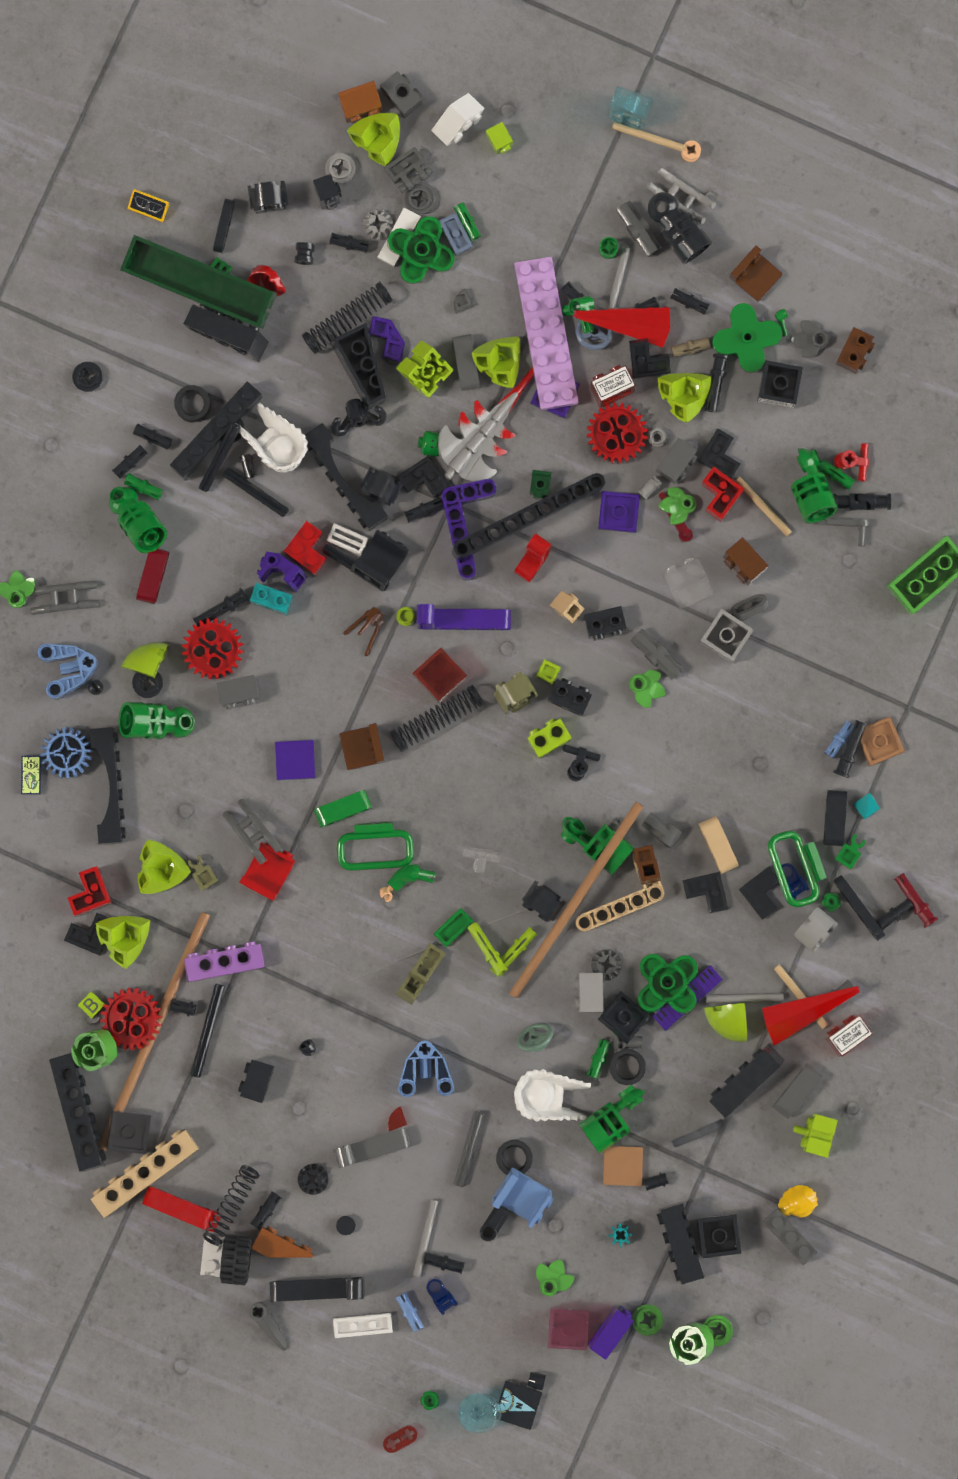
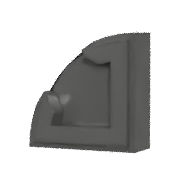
(462, 301)

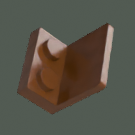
(755, 274)
(362, 747)

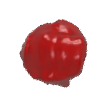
(267, 278)

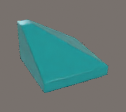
(866, 806)

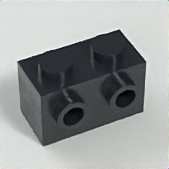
(327, 192)
(604, 623)
(570, 697)
(256, 1081)

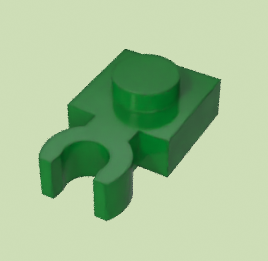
(848, 854)

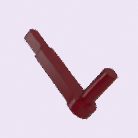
(685, 533)

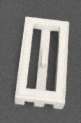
(362, 546)

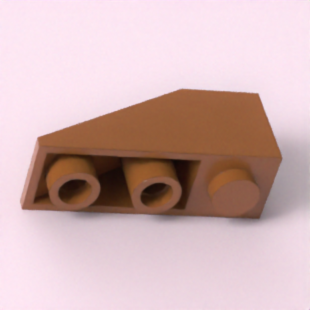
(275, 1246)

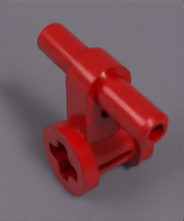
(849, 459)

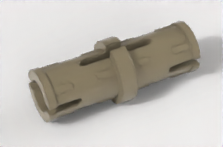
(690, 347)

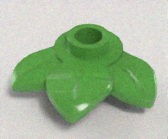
(675, 505)
(17, 587)
(649, 689)
(555, 1275)

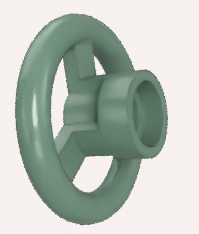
(536, 1041)

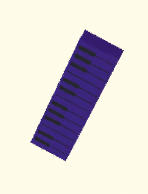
(700, 986)

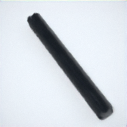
(207, 1030)

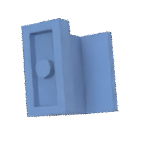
(523, 1196)

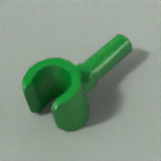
(780, 316)

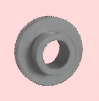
(657, 431)

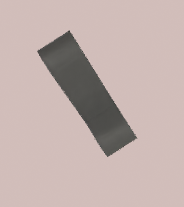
(372, 1147)

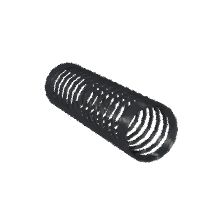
(381, 291)
(401, 742)

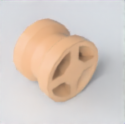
(688, 154)

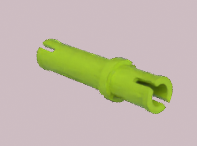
(530, 935)
(498, 966)

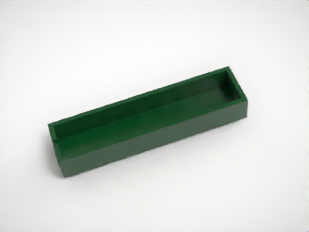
(198, 281)

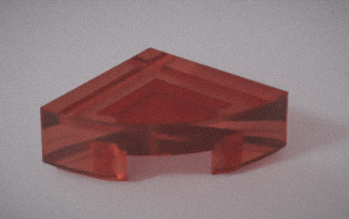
(396, 1119)

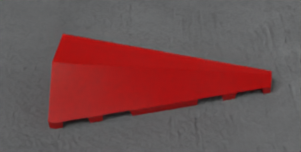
(633, 322)
(790, 1017)

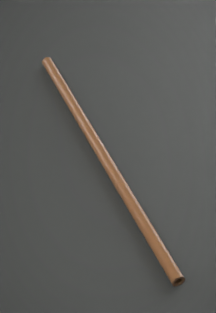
(165, 1005)

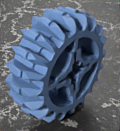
(75, 752)

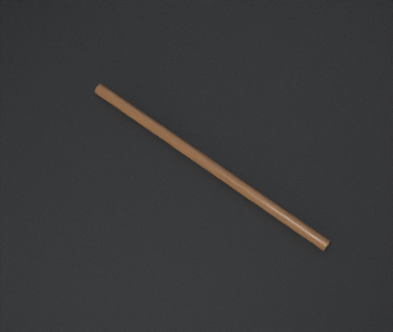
(576, 899)

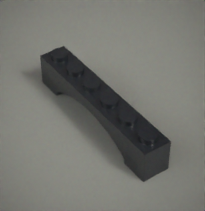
(212, 433)
(370, 512)
(111, 828)

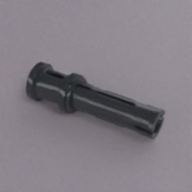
(718, 373)
(231, 606)
(847, 757)

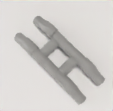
(692, 194)

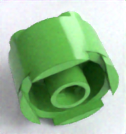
(94, 1049)
(699, 1350)

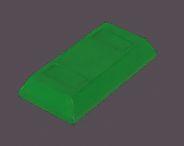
(453, 927)

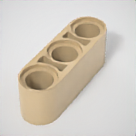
(718, 844)

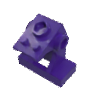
(275, 562)

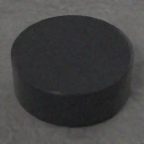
(345, 1225)

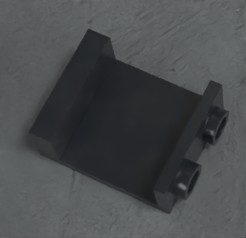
(380, 560)

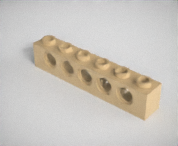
(107, 1206)

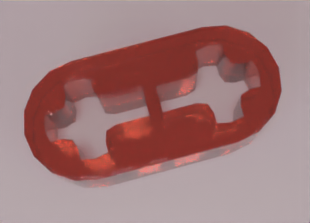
(402, 1443)

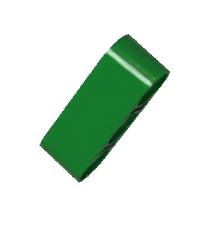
(342, 808)

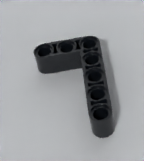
(314, 1289)

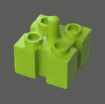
(424, 369)
(817, 1134)

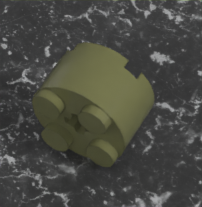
(515, 693)

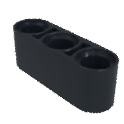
(835, 818)

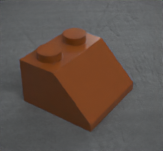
(360, 102)

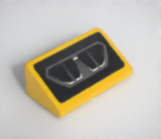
(148, 205)

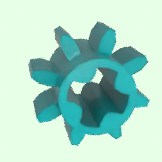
(614, 1235)

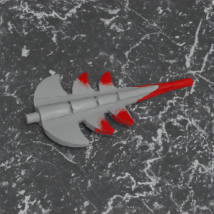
(465, 454)

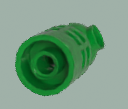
(812, 490)
(137, 520)
(154, 721)
(593, 846)
(611, 1118)

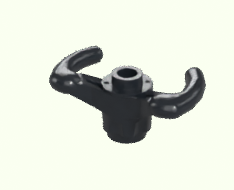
(357, 417)

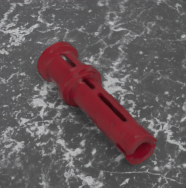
(921, 908)

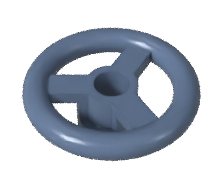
(606, 338)

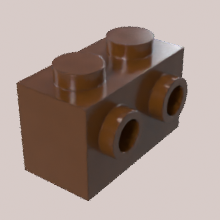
(855, 350)

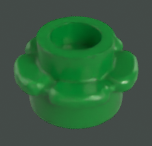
(836, 902)
(429, 1395)

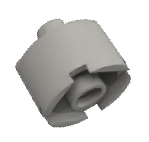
(815, 929)

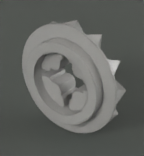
(335, 161)
(372, 231)

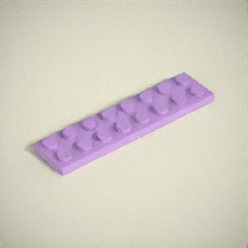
(546, 333)

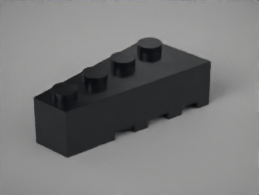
(681, 1243)

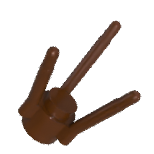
(372, 618)

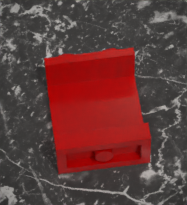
(270, 876)

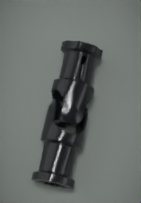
(873, 501)

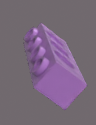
(195, 973)

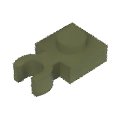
(204, 875)

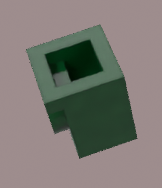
(537, 476)

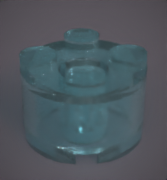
(485, 1422)

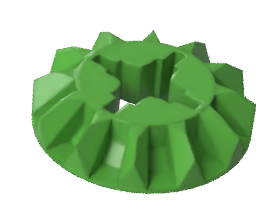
(656, 1322)
(726, 1327)

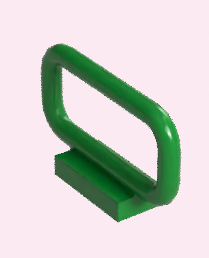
(374, 831)
(811, 863)

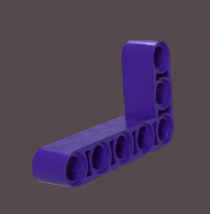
(456, 505)
(462, 619)

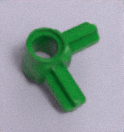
(582, 304)

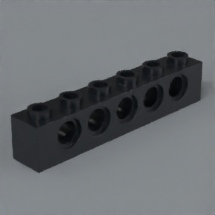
(85, 1162)

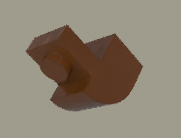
(647, 865)

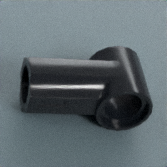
(495, 1221)

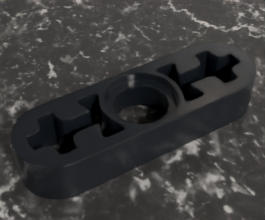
(224, 224)

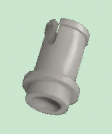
(649, 487)

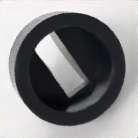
(91, 689)
(307, 1047)

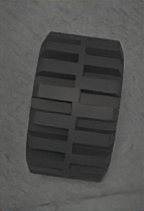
(235, 1259)

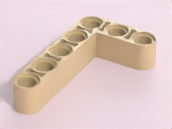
(627, 901)

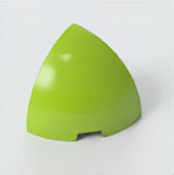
(377, 135)
(499, 360)
(685, 393)
(146, 658)
(160, 868)
(123, 937)
(728, 1021)

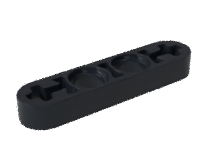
(859, 907)

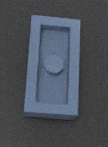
(456, 234)

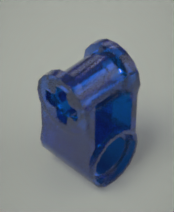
(795, 880)
(441, 1296)

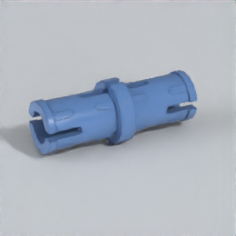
(839, 740)
(409, 1312)

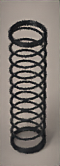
(244, 1168)

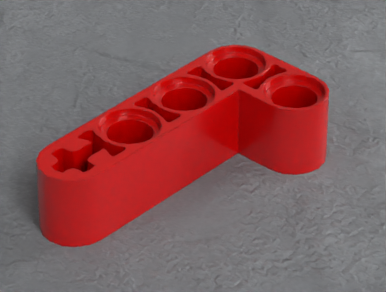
(535, 555)
(180, 1208)

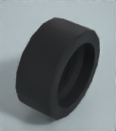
(192, 389)
(625, 1052)
(514, 1143)

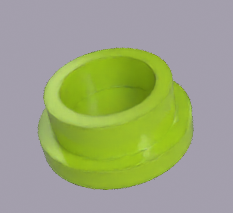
(405, 616)

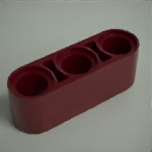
(152, 576)

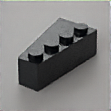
(226, 331)
(358, 360)
(747, 1080)

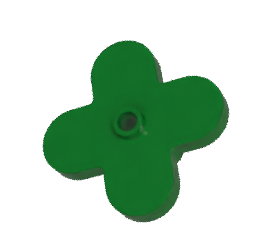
(426, 237)
(749, 352)
(657, 973)

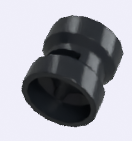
(304, 253)

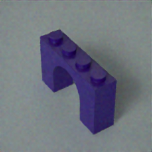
(610, 1331)

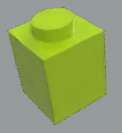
(499, 138)

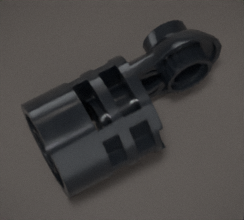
(678, 228)

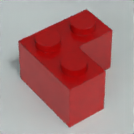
(725, 492)
(302, 551)
(95, 893)

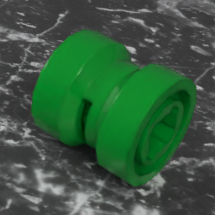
(608, 244)

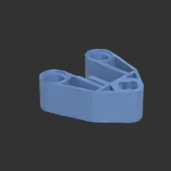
(73, 682)
(409, 1071)

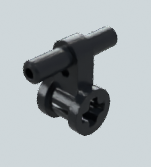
(579, 763)

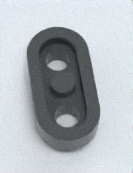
(749, 607)

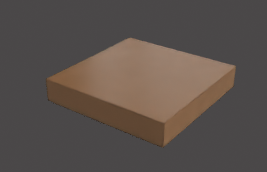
(881, 742)
(623, 1166)

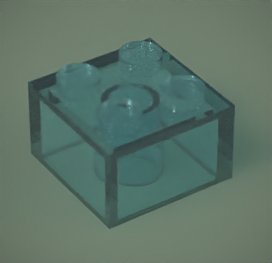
(630, 108)

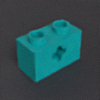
(271, 599)

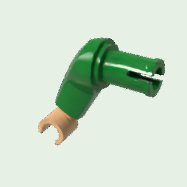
(405, 875)

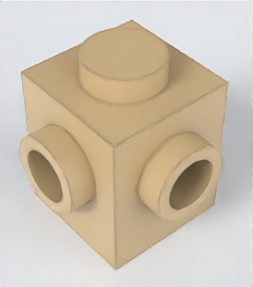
(567, 606)

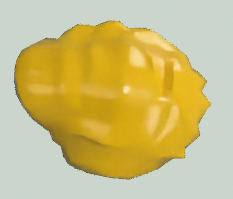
(798, 1201)

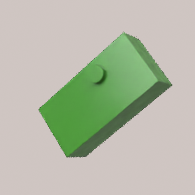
(926, 575)

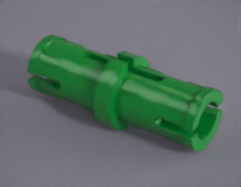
(467, 221)
(836, 474)
(143, 486)
(598, 1059)

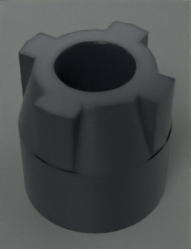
(536, 1380)

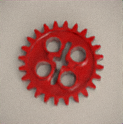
(633, 427)
(223, 634)
(147, 1022)

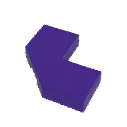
(386, 330)

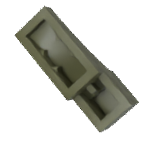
(420, 973)

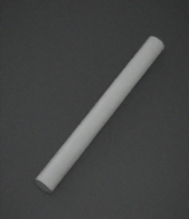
(618, 278)
(744, 998)
(425, 1238)

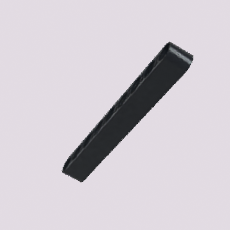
(535, 509)

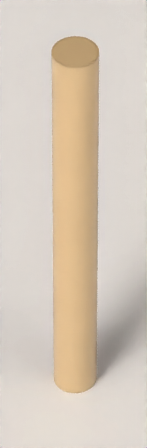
(649, 137)
(763, 506)
(796, 991)

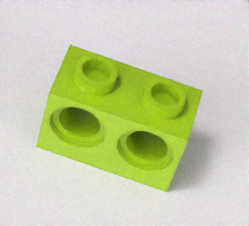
(551, 742)

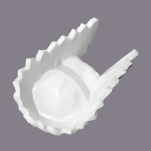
(279, 446)
(541, 1096)

